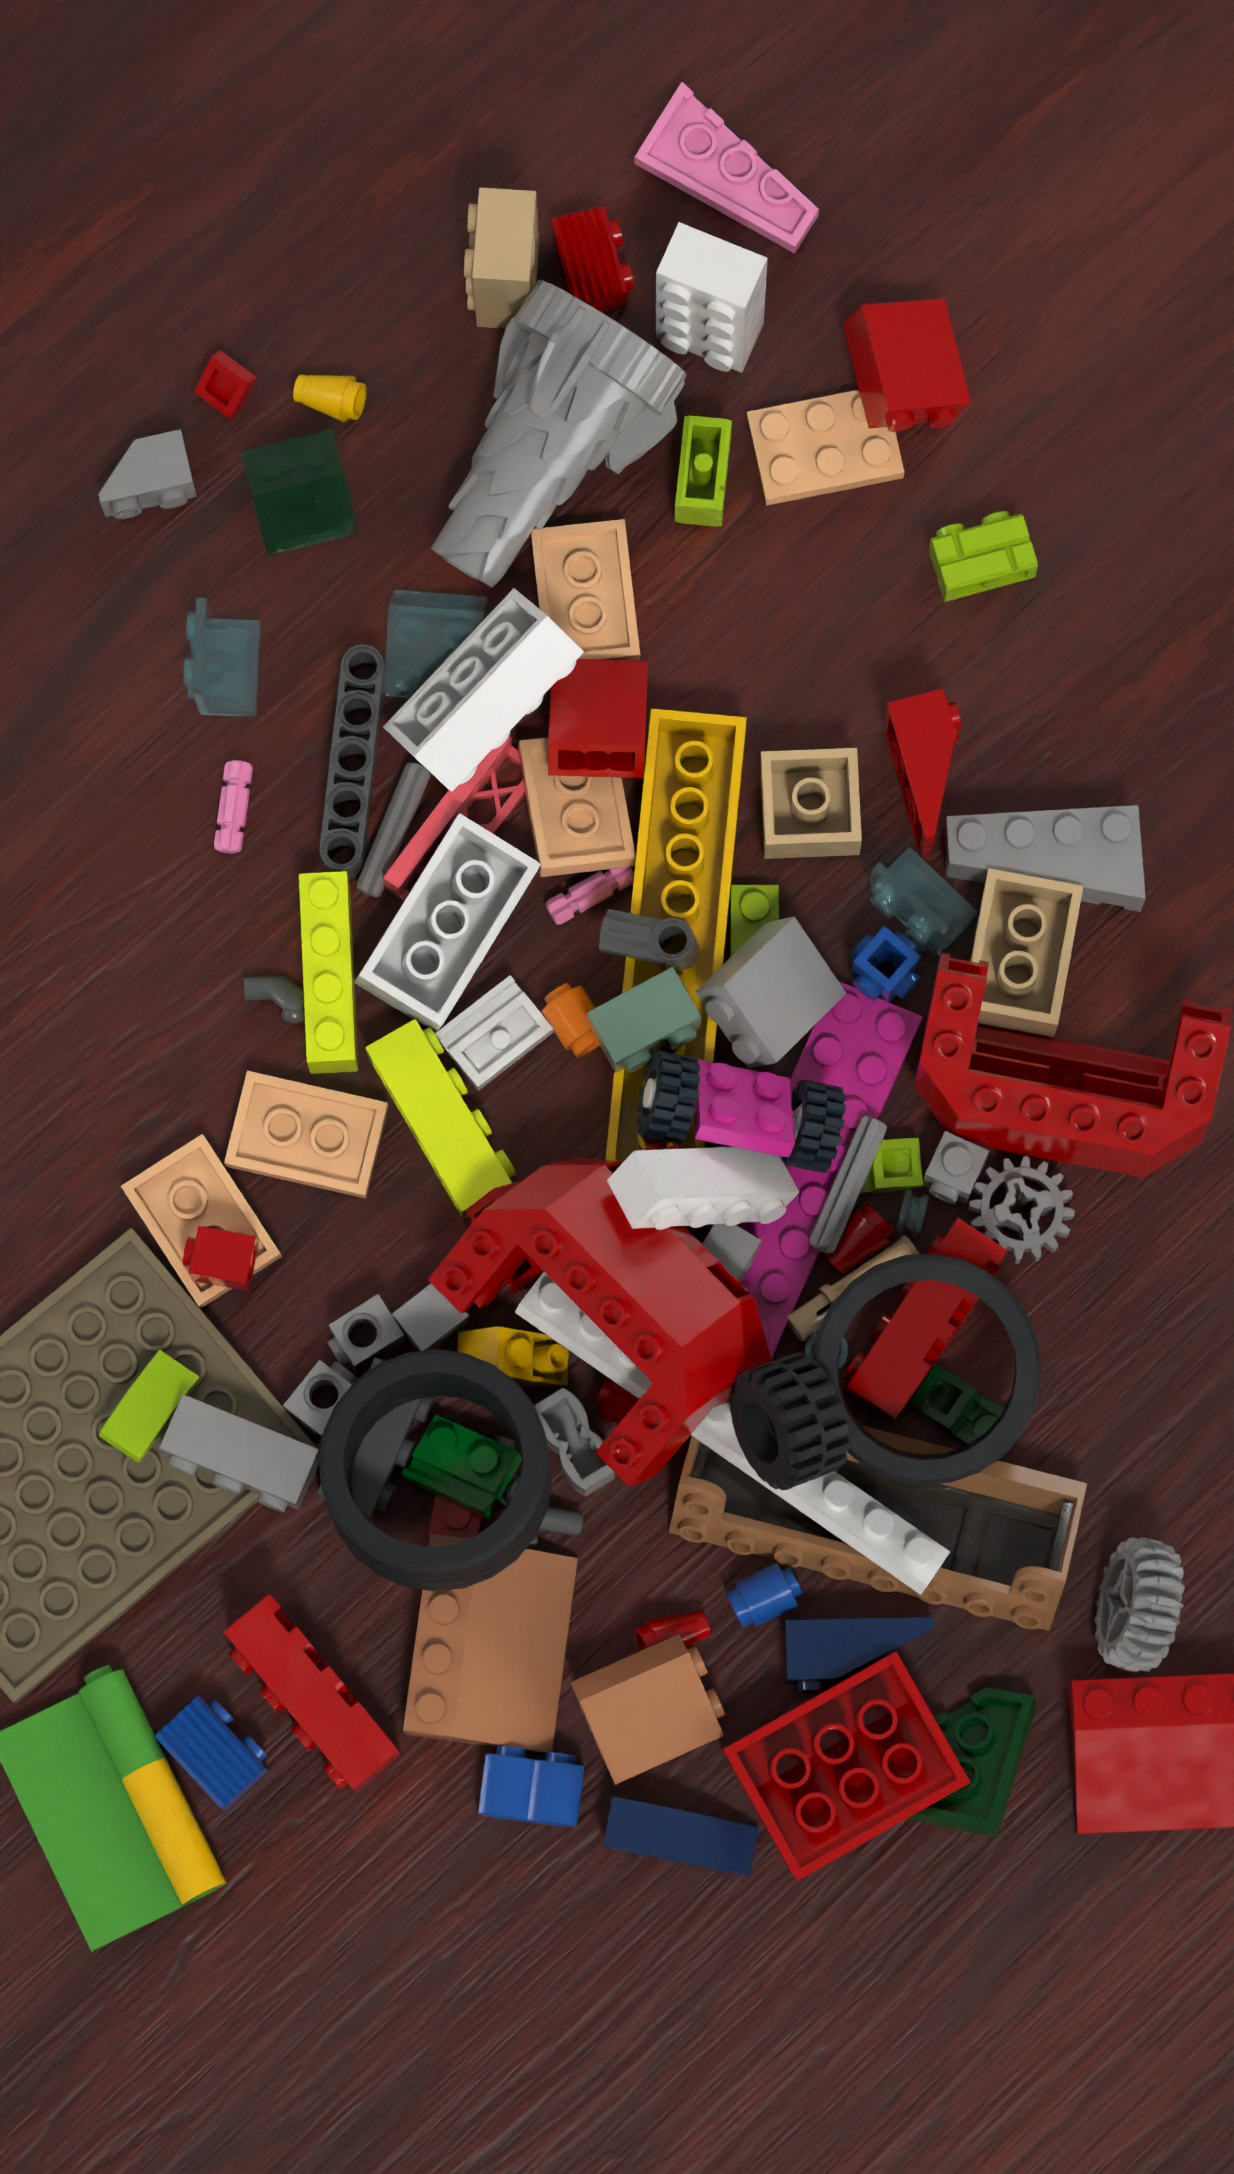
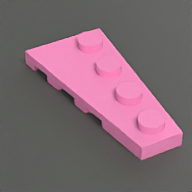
(713, 165)

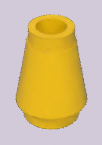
(332, 395)

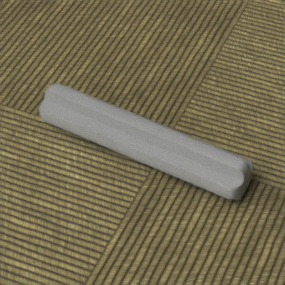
(393, 828)
(847, 1184)

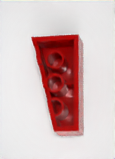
(920, 1328)
(312, 1694)

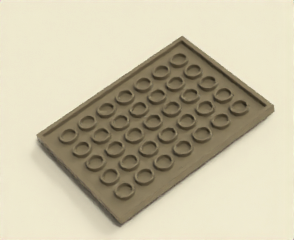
(77, 1516)

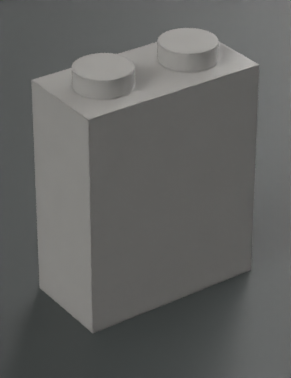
(770, 992)

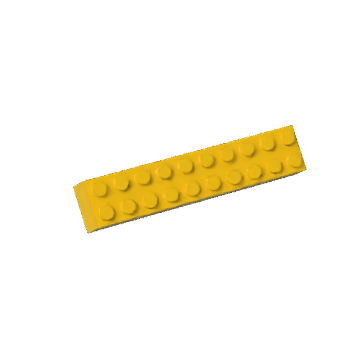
(683, 875)

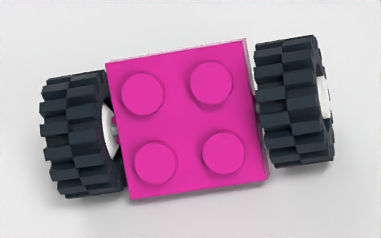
(741, 1110)

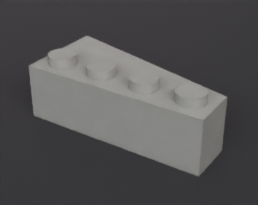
(1067, 845)

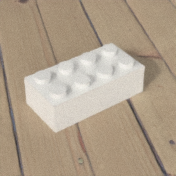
(710, 298)
(484, 690)
(447, 923)

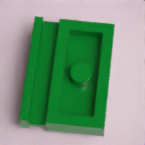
(462, 1466)

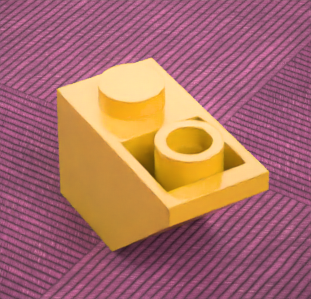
(522, 1355)

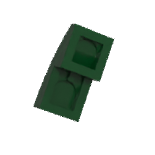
(955, 1406)

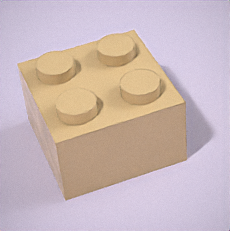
(810, 803)

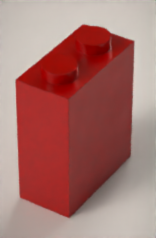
(907, 364)
(599, 720)

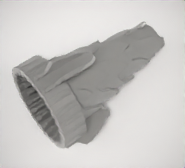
(566, 399)

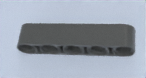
(349, 740)

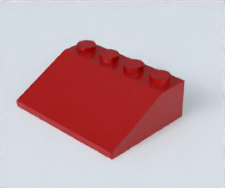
(1152, 1753)
(845, 1766)

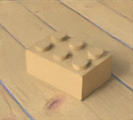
(501, 254)
(1028, 940)

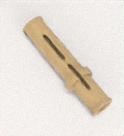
(805, 1319)

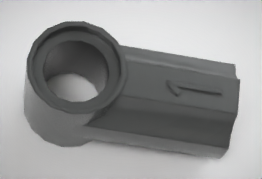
(644, 939)

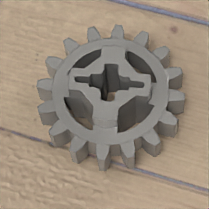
(1042, 1203)

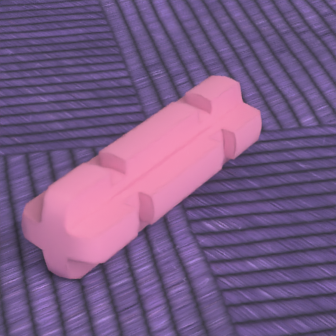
(233, 807)
(588, 893)

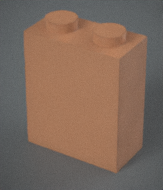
(649, 1708)

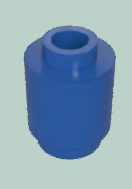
(764, 1595)

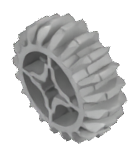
(1139, 1604)

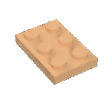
(820, 448)
(588, 587)
(574, 819)
(306, 1134)
(193, 1191)

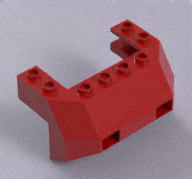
(1065, 1095)
(643, 1287)

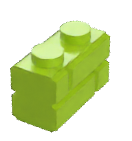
(703, 471)
(982, 555)

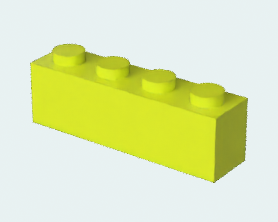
(328, 972)
(438, 1115)

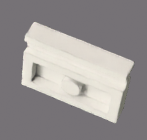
(494, 1033)

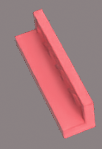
(428, 837)

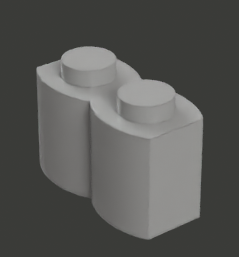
(570, 1437)

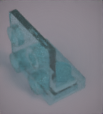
(424, 633)
(223, 664)
(920, 901)

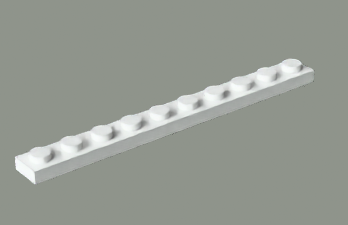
(826, 1500)

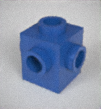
(888, 950)

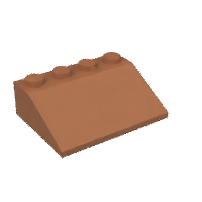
(493, 1655)

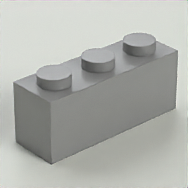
(239, 1454)

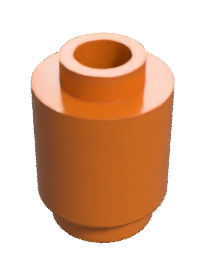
(568, 1017)

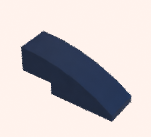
(680, 1837)

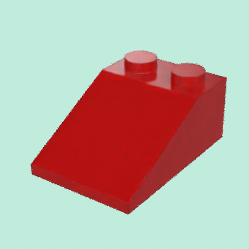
(921, 747)

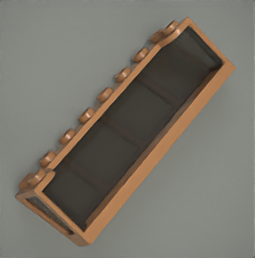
(1003, 1527)

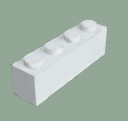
(702, 1187)

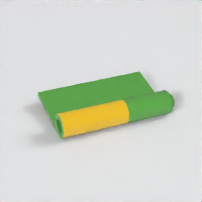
(108, 1810)

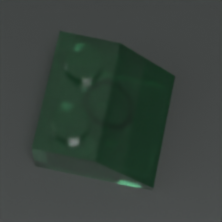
(299, 492)

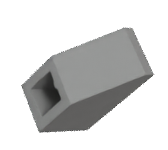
(149, 475)

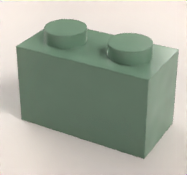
(645, 1021)

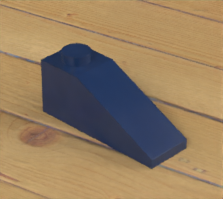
(836, 1648)

